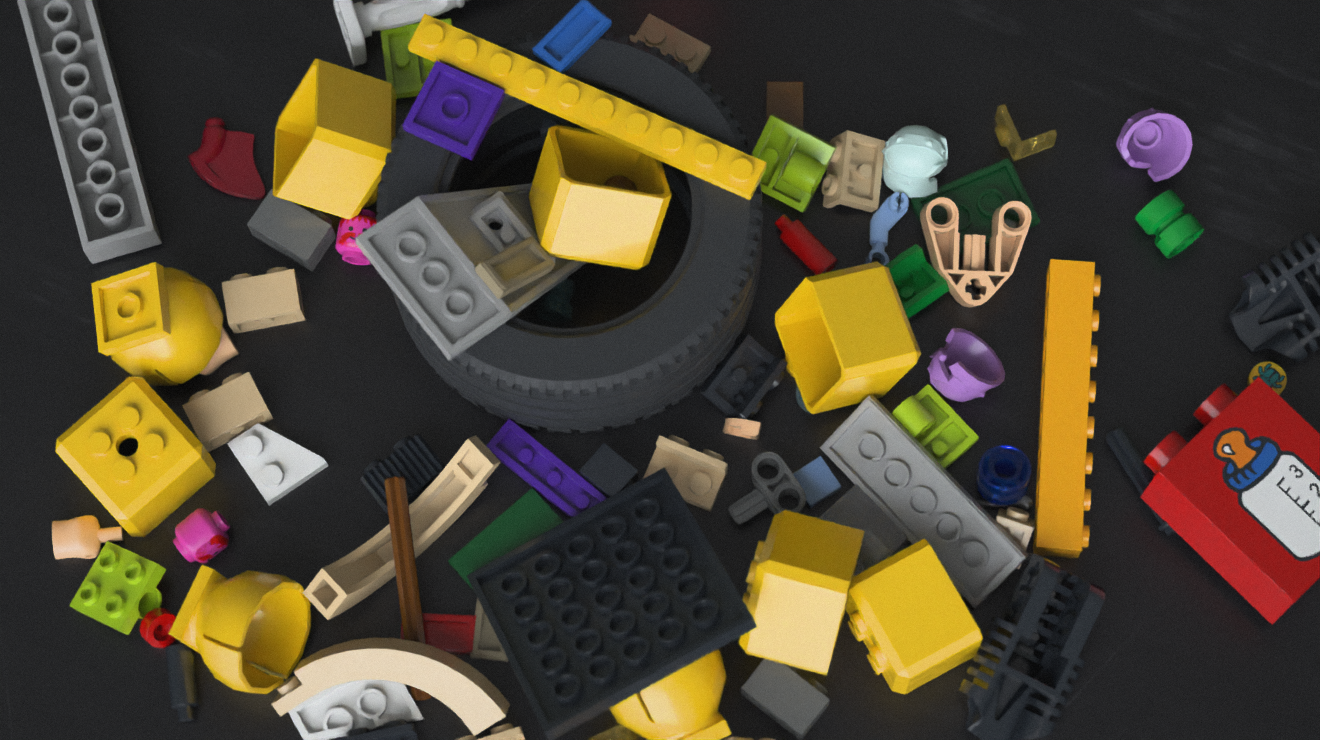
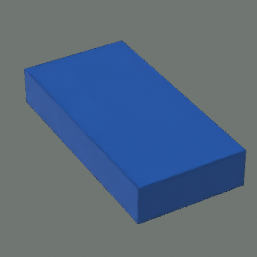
(572, 36)

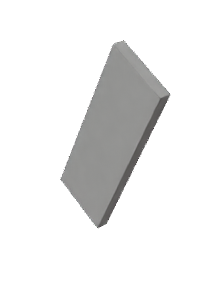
(924, 499)

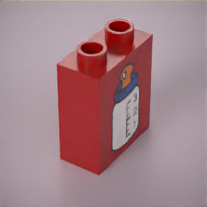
(1246, 494)

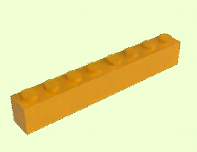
(1064, 409)

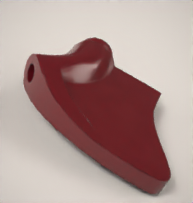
(228, 161)

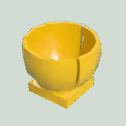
(157, 323)
(245, 627)
(680, 704)

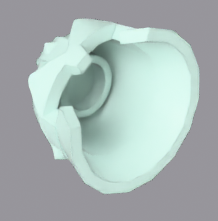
(913, 158)

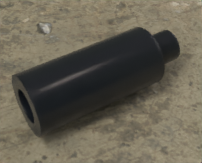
(182, 680)

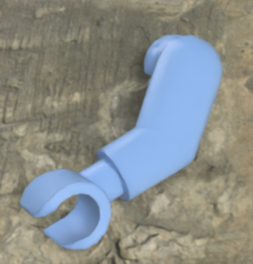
(882, 221)

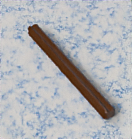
(405, 566)

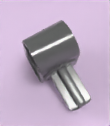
(768, 491)

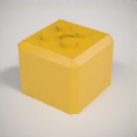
(334, 139)
(593, 221)
(846, 336)
(152, 481)
(800, 590)
(911, 618)

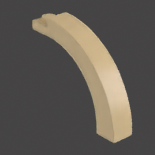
(431, 514)
(400, 661)

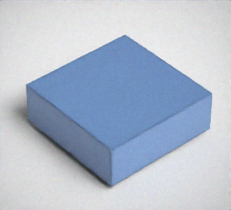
(817, 481)

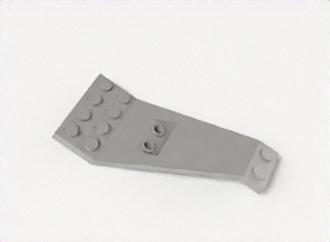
(431, 256)

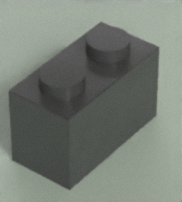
(292, 230)
(786, 696)

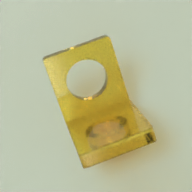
(1009, 136)

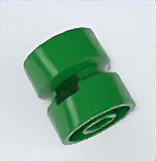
(1169, 223)

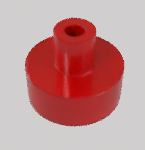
(156, 627)

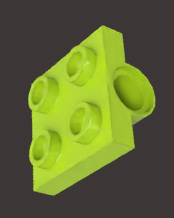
(403, 68)
(793, 160)
(935, 426)
(119, 588)

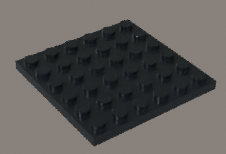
(610, 603)

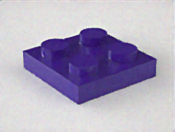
(454, 110)

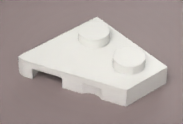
(274, 461)

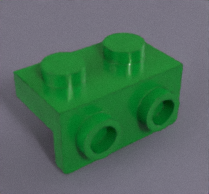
(916, 280)

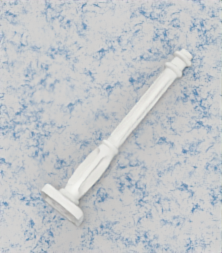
(360, 20)

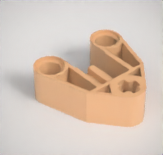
(1004, 250)

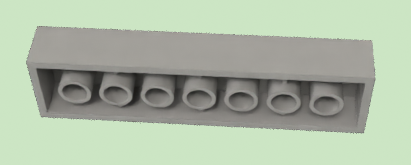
(90, 127)

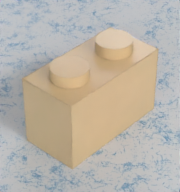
(263, 300)
(227, 410)

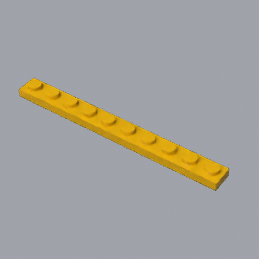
(589, 107)

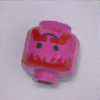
(347, 234)
(201, 535)

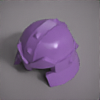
(1155, 141)
(965, 367)

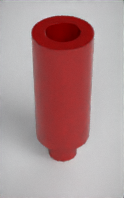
(806, 246)

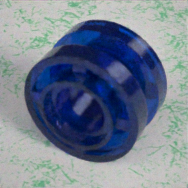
(1008, 461)

